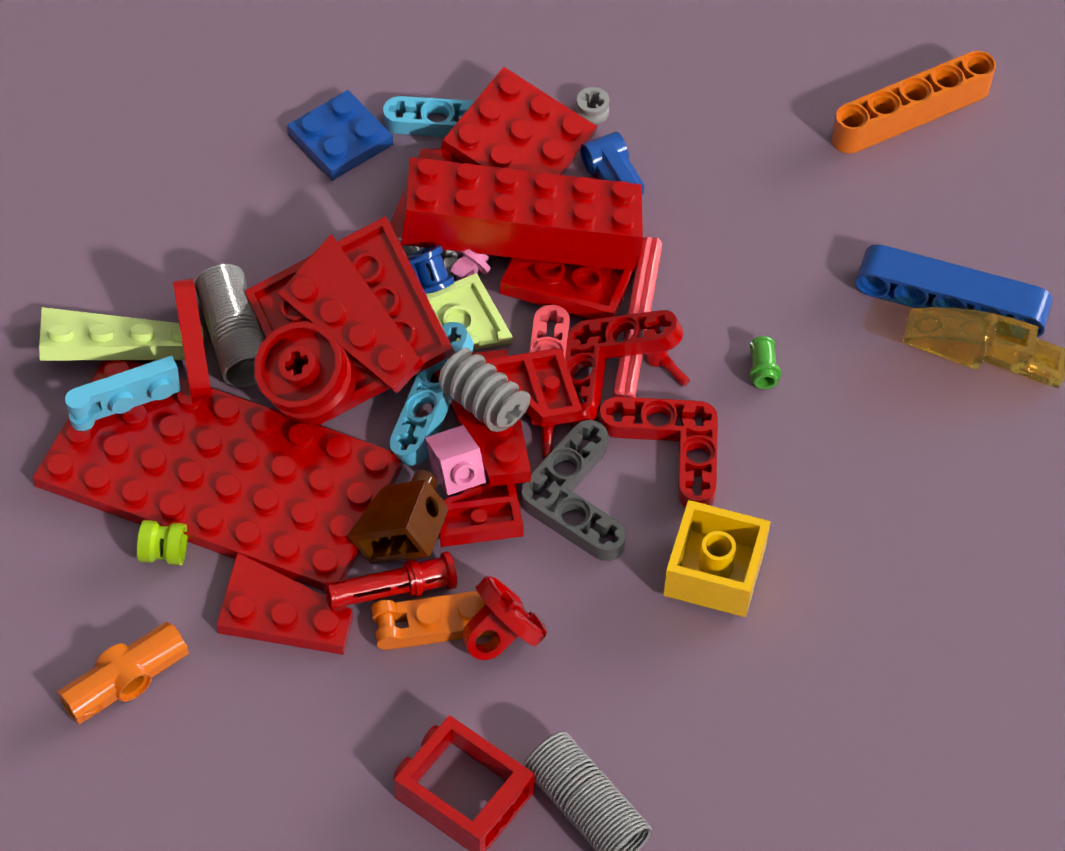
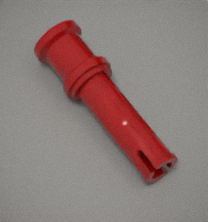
(410, 578)

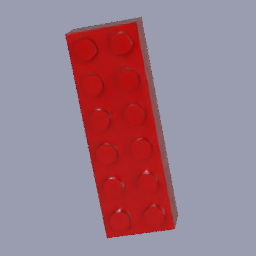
(522, 214)

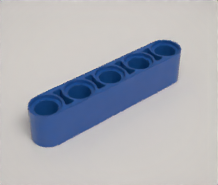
(930, 282)

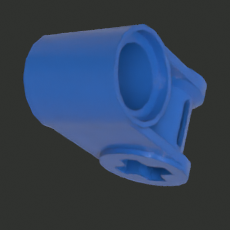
(431, 268)

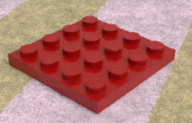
(392, 279)

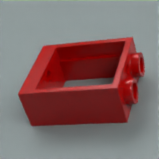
(497, 813)

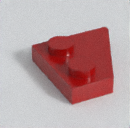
(547, 382)
(482, 516)

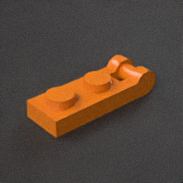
(427, 619)

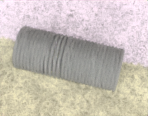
(230, 322)
(593, 802)

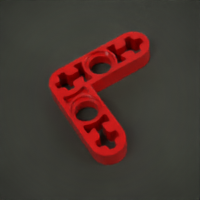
(192, 338)
(596, 351)
(687, 434)

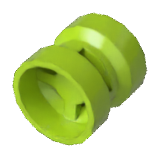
(162, 542)

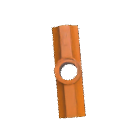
(123, 672)

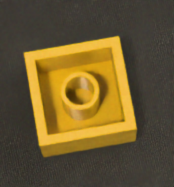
(716, 558)

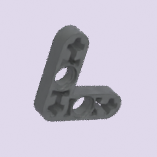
(562, 499)

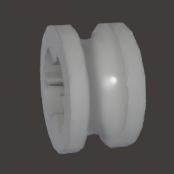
(597, 96)

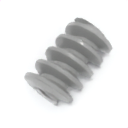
(483, 390)

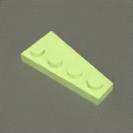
(94, 336)

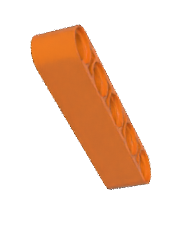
(913, 102)

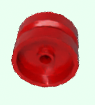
(305, 373)

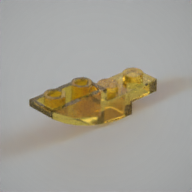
(982, 336)

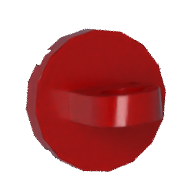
(503, 615)

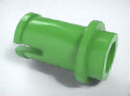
(764, 371)

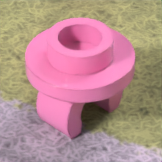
(469, 264)

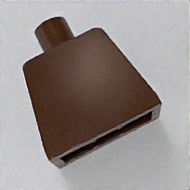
(401, 521)

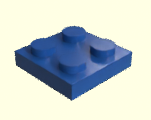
(340, 135)

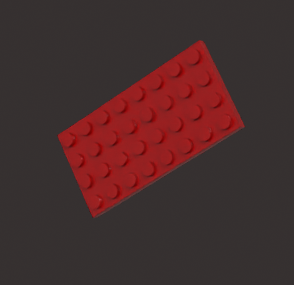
(230, 474)

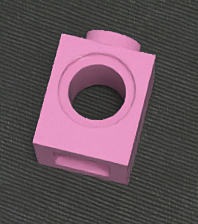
(455, 460)

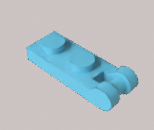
(122, 392)

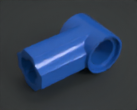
(609, 159)

